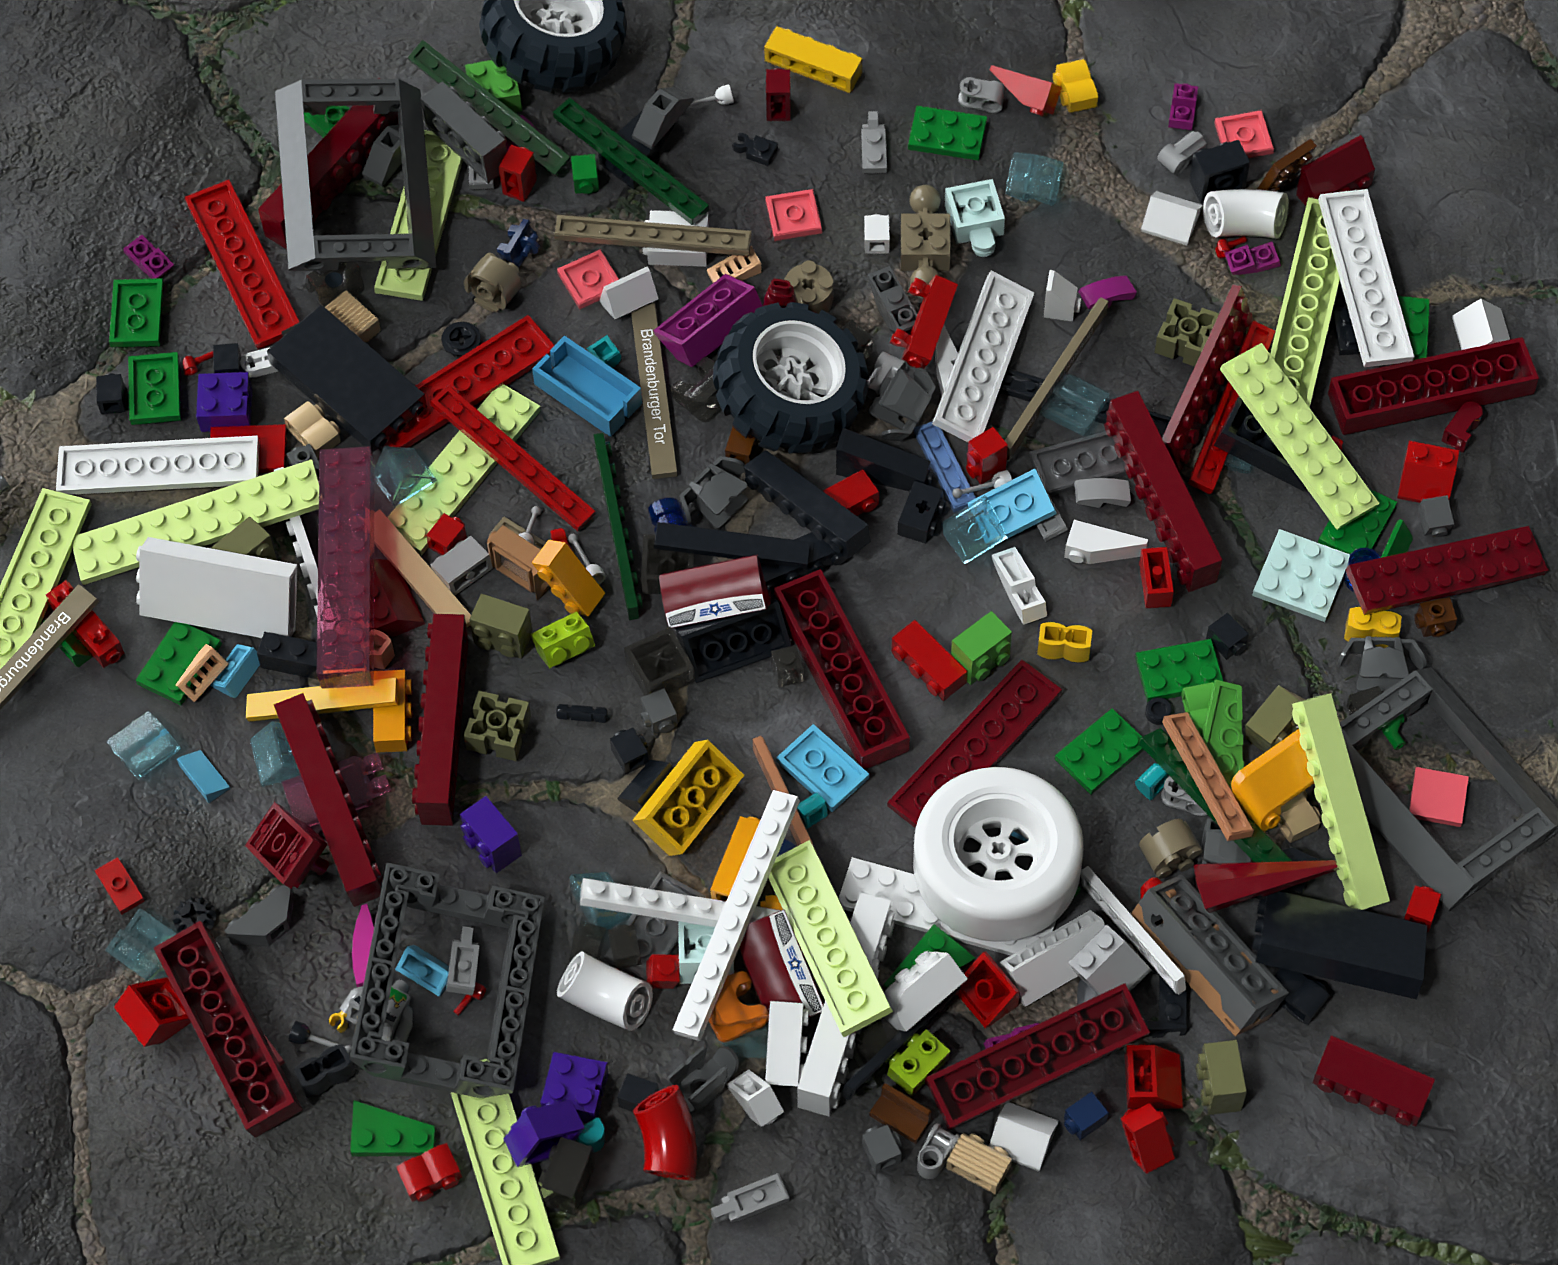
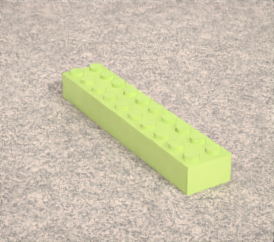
(1307, 304)

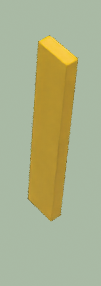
(382, 694)

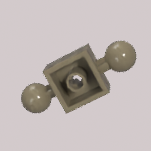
(925, 236)

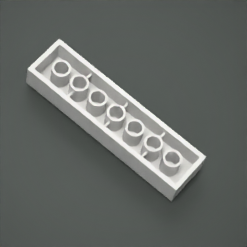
(829, 1050)

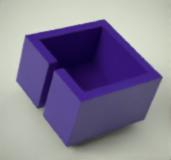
(222, 400)
(490, 835)
(577, 1081)
(539, 1129)

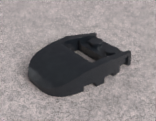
(1170, 1007)

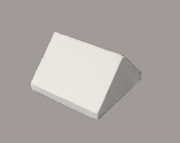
(1171, 218)
(629, 293)
(1480, 325)
(1023, 1135)

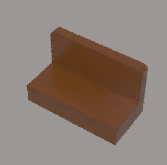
(901, 1114)

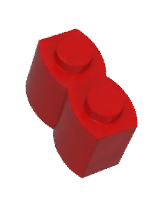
(429, 1172)

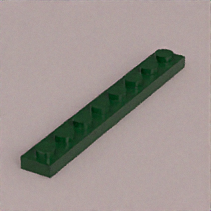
(487, 105)
(631, 161)
(619, 534)
(1163, 751)

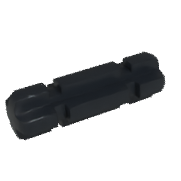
(581, 713)

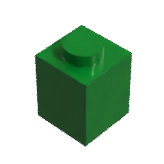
(584, 174)

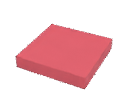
(1249, 130)
(793, 215)
(587, 277)
(1438, 796)

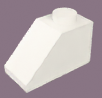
(1060, 298)
(755, 1098)

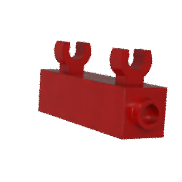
(929, 322)
(91, 630)

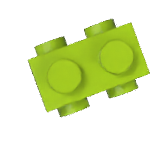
(563, 639)
(921, 1059)

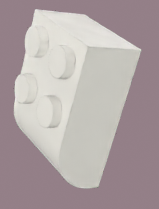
(921, 988)

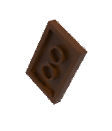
(1288, 167)

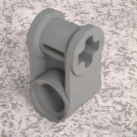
(983, 96)
(1181, 798)
(938, 1148)

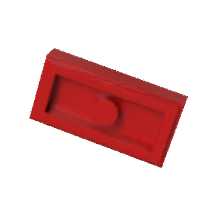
(119, 886)

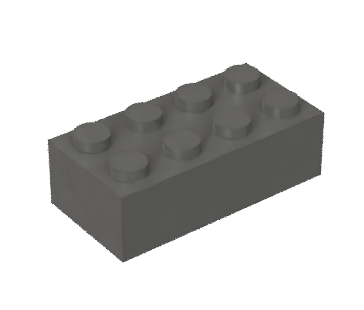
(464, 130)

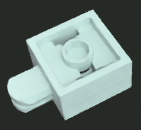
(975, 215)
(692, 947)

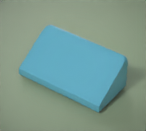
(242, 665)
(203, 775)
(424, 969)

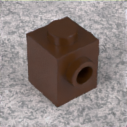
(1436, 617)

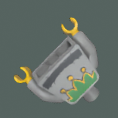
(398, 1016)

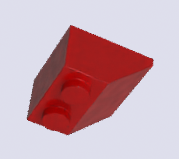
(1427, 472)
(152, 1011)

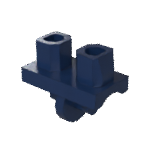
(522, 242)

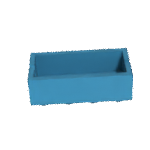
(587, 386)

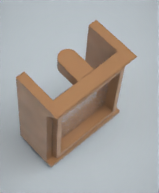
(514, 559)

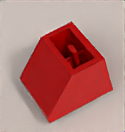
(1152, 1077)

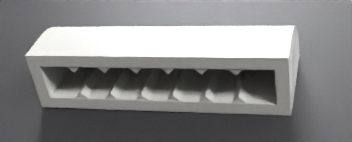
(1045, 963)

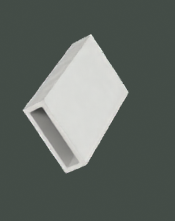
(216, 588)

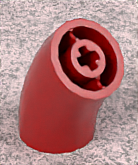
(667, 1135)

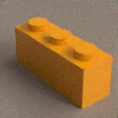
(568, 578)
(391, 722)

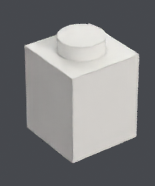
(876, 234)

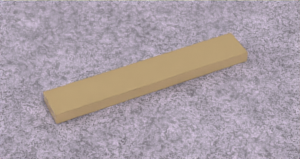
(415, 569)

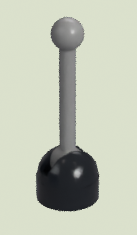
(301, 1034)

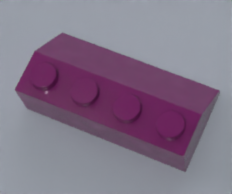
(707, 319)

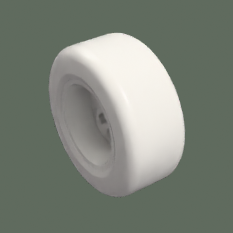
(1014, 803)

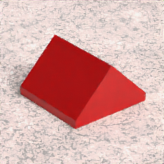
(988, 991)

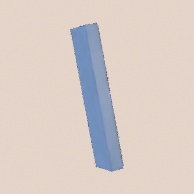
(943, 464)

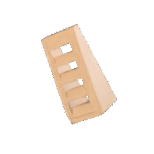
(732, 261)
(199, 661)

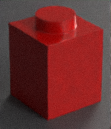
(446, 534)
(1422, 905)
(662, 971)

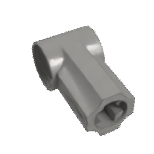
(1177, 156)
(884, 367)

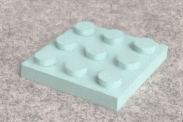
(1301, 575)

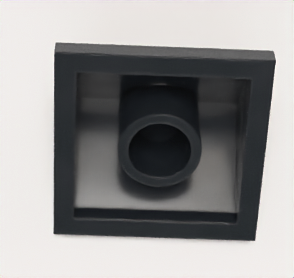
(645, 784)

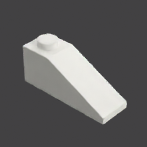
(1098, 544)

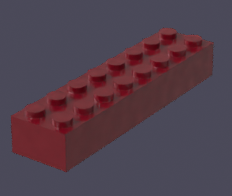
(330, 165)
(1432, 385)
(1162, 491)
(842, 670)
(442, 719)
(330, 799)
(228, 1029)
(1037, 1056)

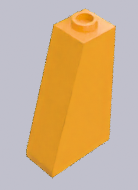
(734, 857)

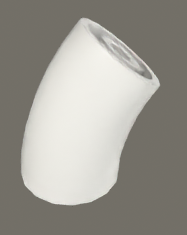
(1245, 213)
(605, 992)

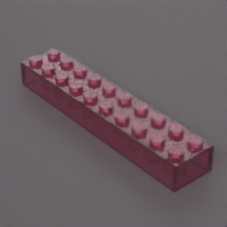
(346, 568)

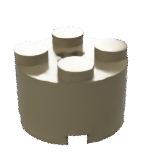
(493, 282)
(812, 286)
(1170, 848)

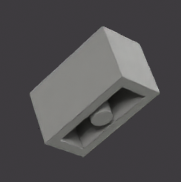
(462, 565)

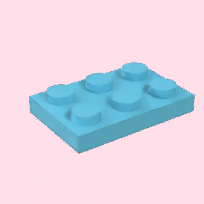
(1020, 503)
(822, 767)

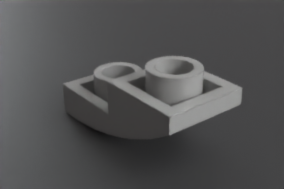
(1097, 491)

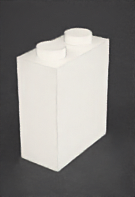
(675, 257)

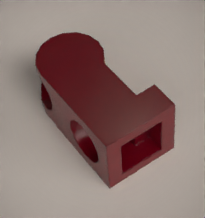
(1464, 421)

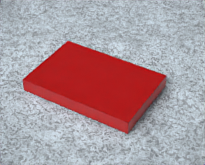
(271, 447)

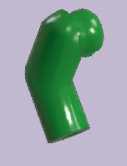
(1391, 732)

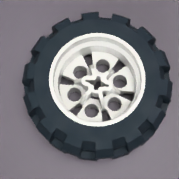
(554, 40)
(802, 340)

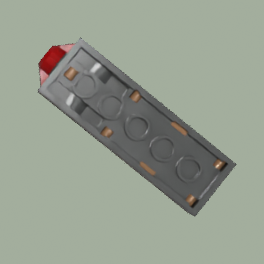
(1208, 954)

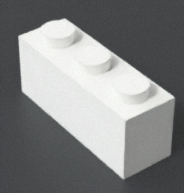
(786, 1043)

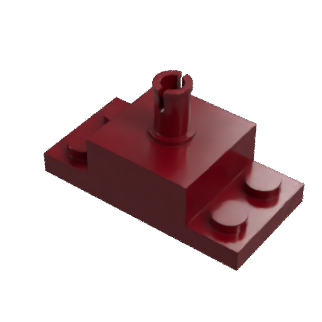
(287, 847)

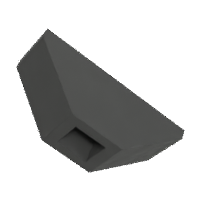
(660, 115)
(384, 156)
(892, 300)
(265, 919)

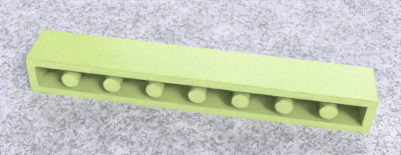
(1340, 802)

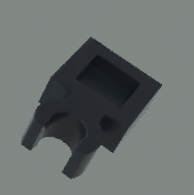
(757, 150)

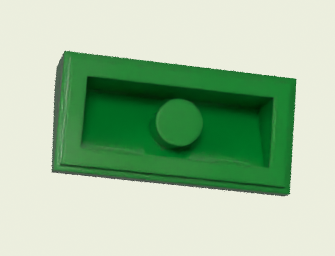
(1399, 540)
(75, 650)

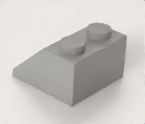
(1108, 963)

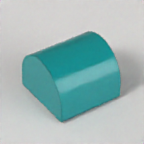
(605, 351)
(1151, 781)
(812, 810)
(593, 1135)

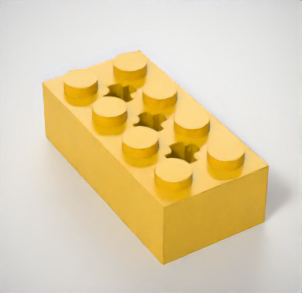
(688, 797)

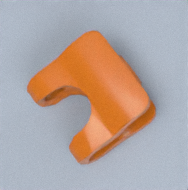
(730, 1016)

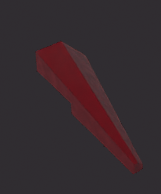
(1235, 882)

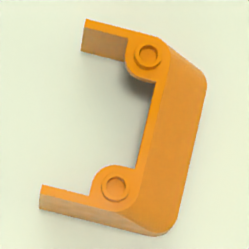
(1272, 781)

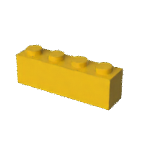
(813, 59)

